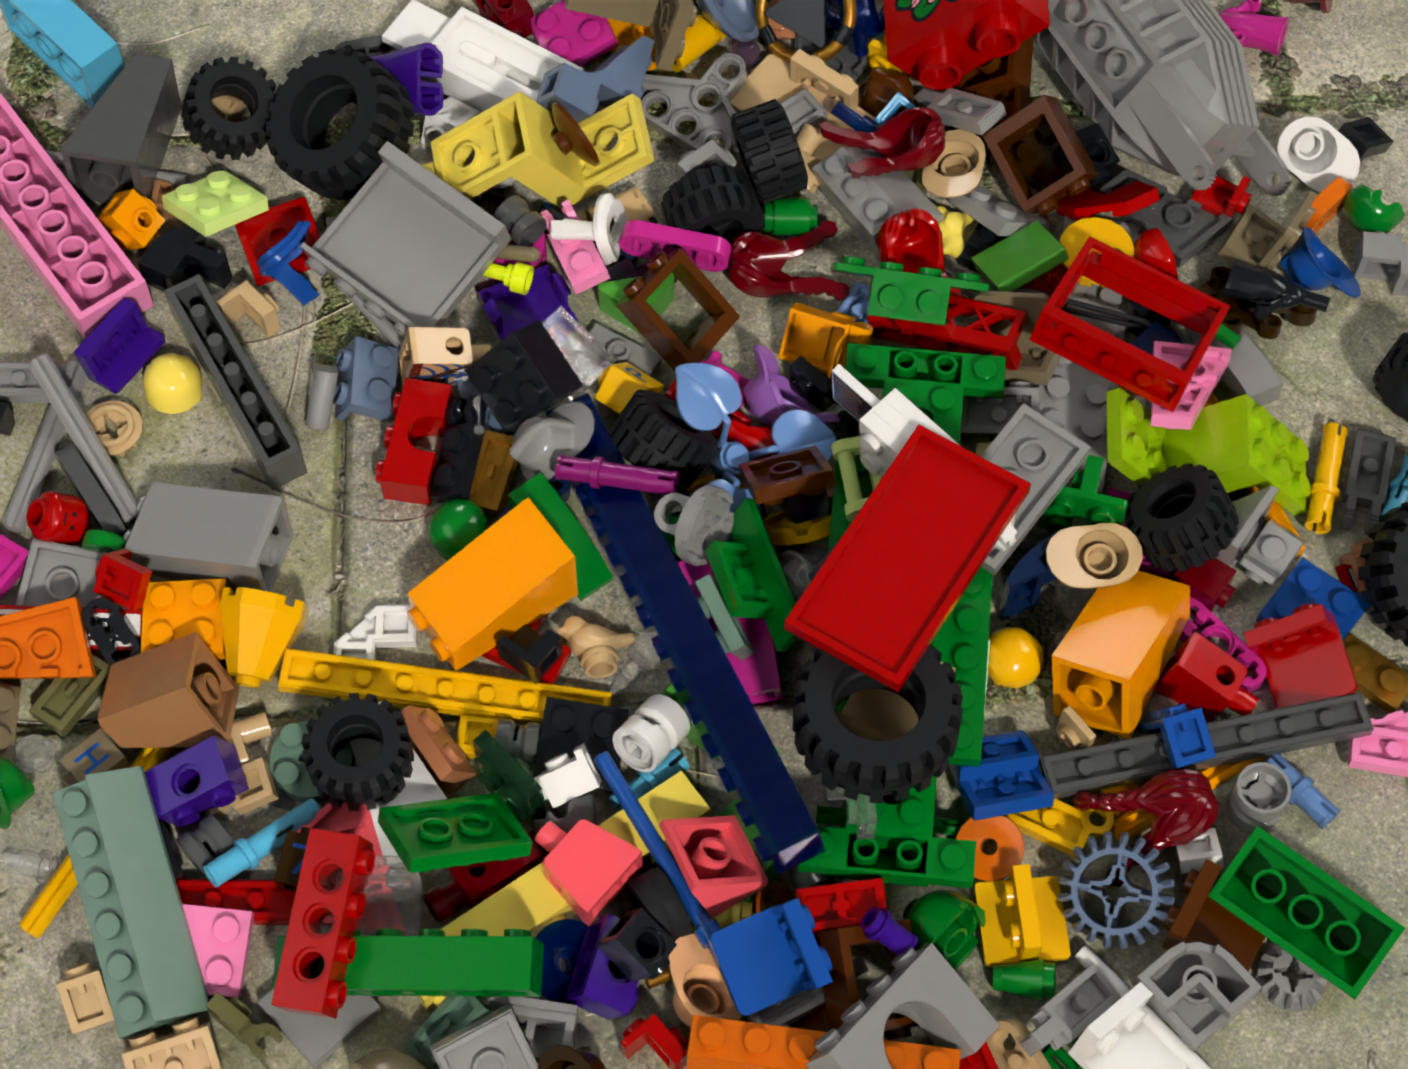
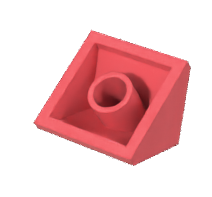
(715, 860)

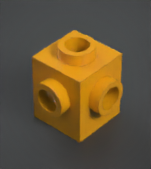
(131, 220)

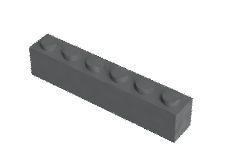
(236, 382)

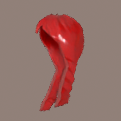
(915, 242)

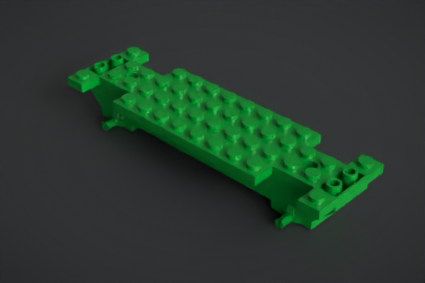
(904, 839)

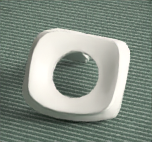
(598, 229)

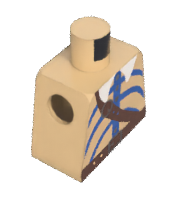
(438, 354)

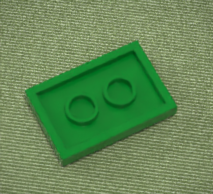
(454, 832)

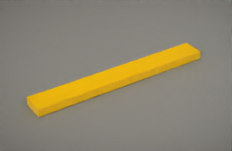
(425, 687)

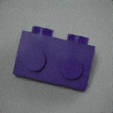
(118, 347)

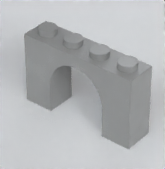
(923, 990)

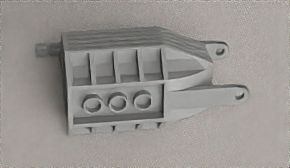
(1163, 85)

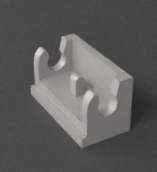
(542, 1021)

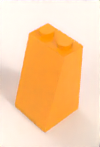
(494, 586)
(1119, 651)

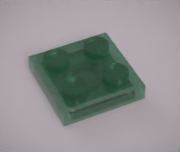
(504, 774)

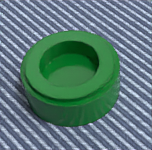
(102, 541)

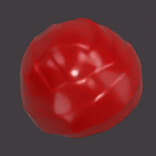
(1155, 251)

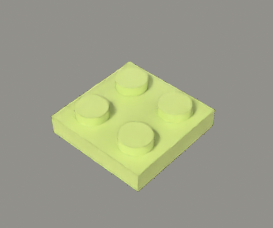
(215, 202)

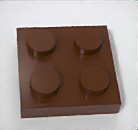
(787, 475)

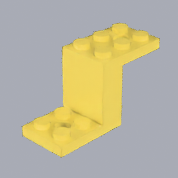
(518, 143)

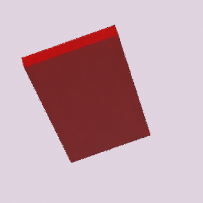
(907, 557)

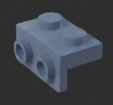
(366, 379)

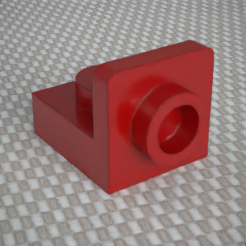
(122, 579)

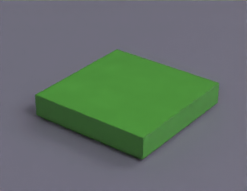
(1020, 258)

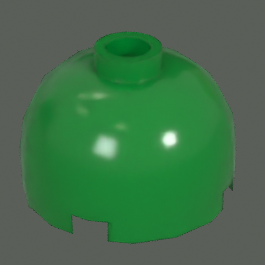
(947, 922)

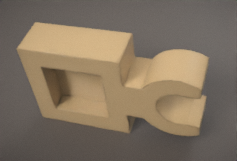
(260, 791)

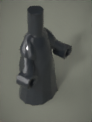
(1269, 290)

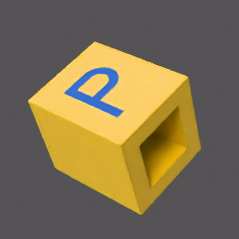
(621, 382)

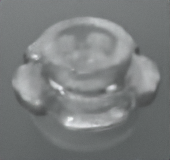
(30, 745)

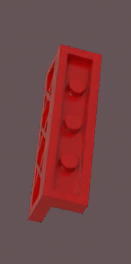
(958, 338)

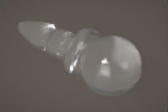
(640, 659)

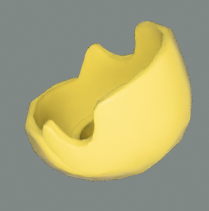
(172, 383)

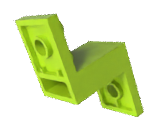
(1229, 437)

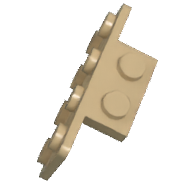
(781, 80)

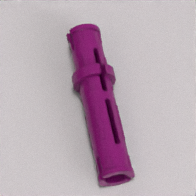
(602, 473)

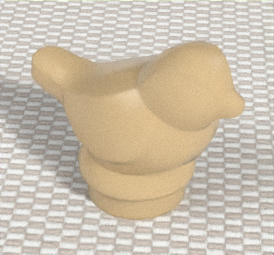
(594, 646)

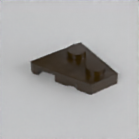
(1036, 158)

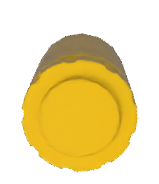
(698, 40)

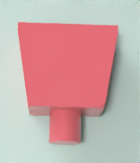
(587, 865)

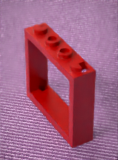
(1112, 356)

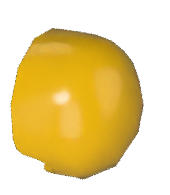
(1014, 657)

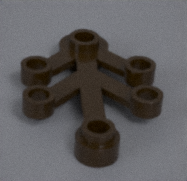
(1242, 311)

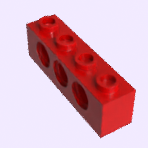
(314, 900)

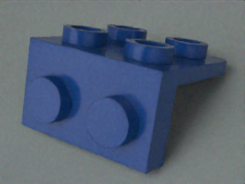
(770, 956)

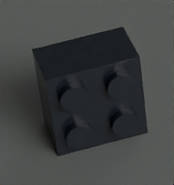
(523, 376)

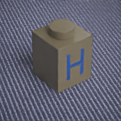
(91, 756)

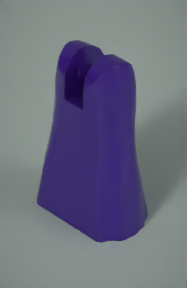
(410, 66)

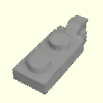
(963, 109)
(1070, 1011)

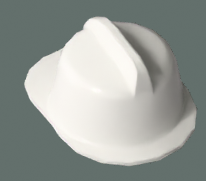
(1317, 152)

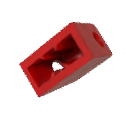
(1206, 679)

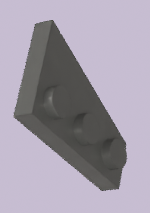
(1181, 222)

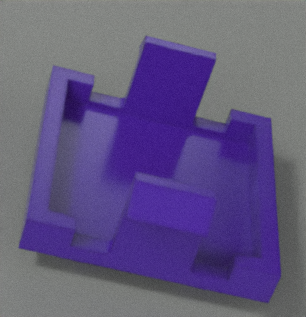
(513, 311)

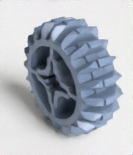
(1109, 926)

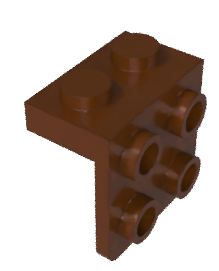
(1207, 921)

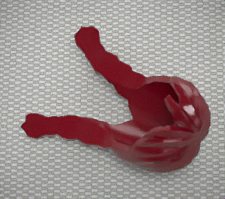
(907, 141)
(759, 258)
(1177, 799)

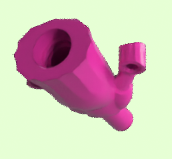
(1256, 30)

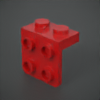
(1303, 656)

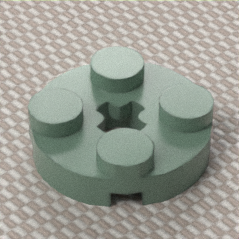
(288, 769)

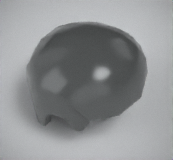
(578, 808)

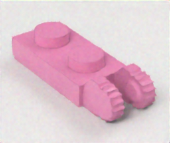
(577, 257)

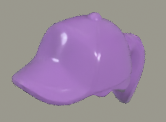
(771, 394)

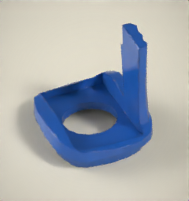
(276, 260)

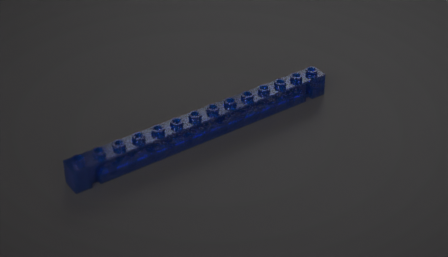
(699, 665)

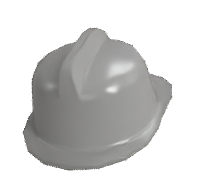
(543, 439)

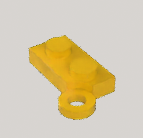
(1061, 825)

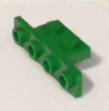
(908, 295)
(752, 575)

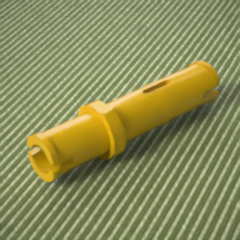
(1324, 488)

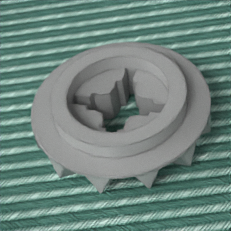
(1277, 987)

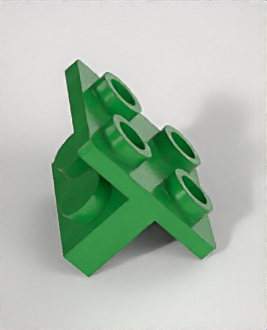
(1081, 503)

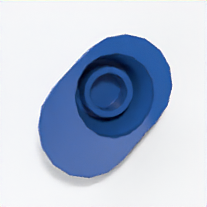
(1318, 267)

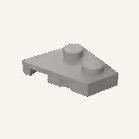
(995, 213)

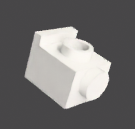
(568, 777)

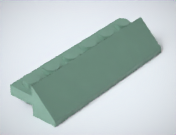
(131, 901)

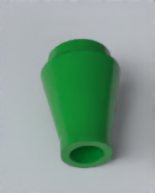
(1026, 978)

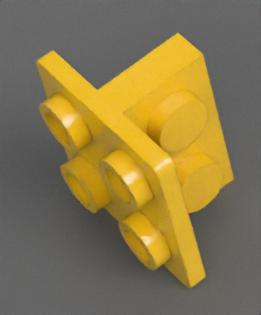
(1022, 919)

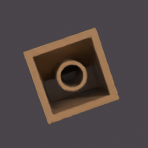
(169, 697)

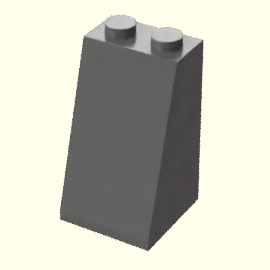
(125, 132)

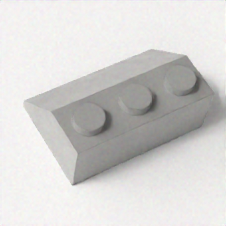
(871, 199)

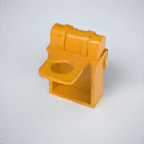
(821, 337)

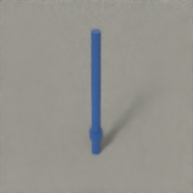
(657, 848)

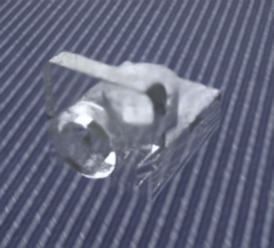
(858, 812)

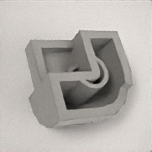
(1198, 990)

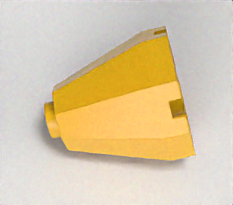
(257, 632)

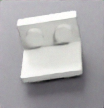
(1122, 1040)

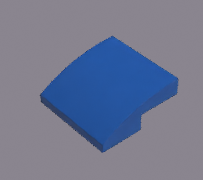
(1005, 780)

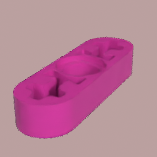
(648, 239)
(1218, 629)

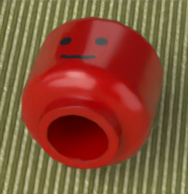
(58, 518)

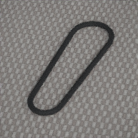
(1143, 323)

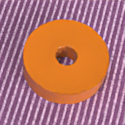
(1009, 842)

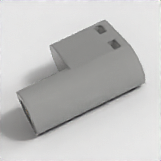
(321, 395)

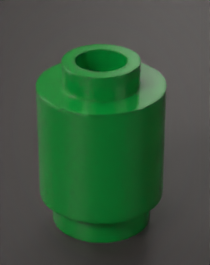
(790, 216)

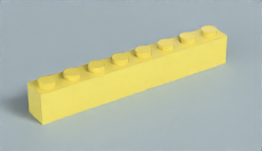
(534, 903)

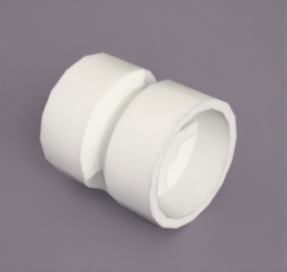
(651, 733)

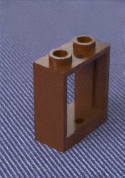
(1021, 124)
(656, 331)
(843, 990)

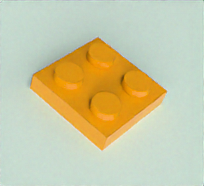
(181, 609)

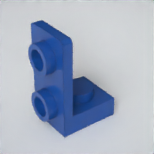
(1183, 734)

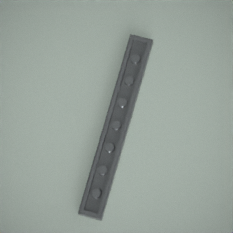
(1232, 739)

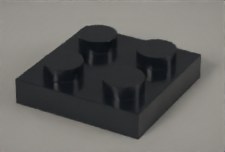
(574, 723)

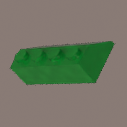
(1306, 912)

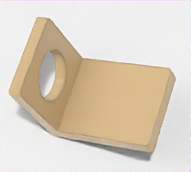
(1076, 733)

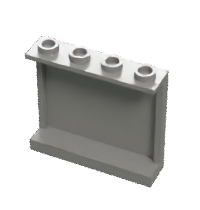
(408, 244)

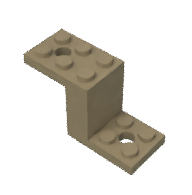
(664, 18)

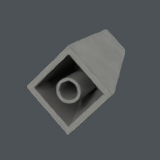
(211, 535)

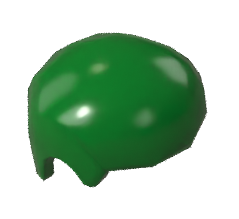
(1368, 212)
(455, 526)

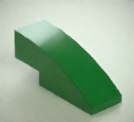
(590, 567)

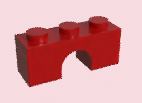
(419, 413)

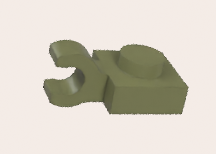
(235, 1018)

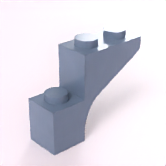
(610, 82)

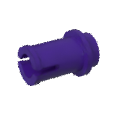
(881, 927)

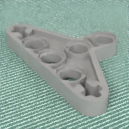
(682, 100)

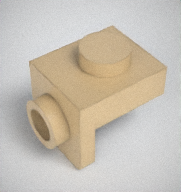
(248, 301)

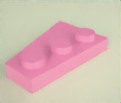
(1199, 388)

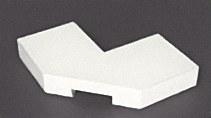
(382, 628)

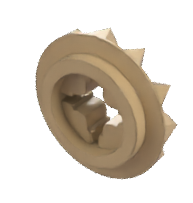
(124, 418)

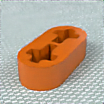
(1328, 204)

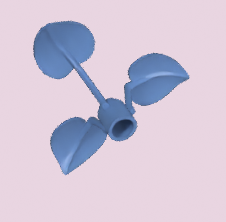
(704, 401)

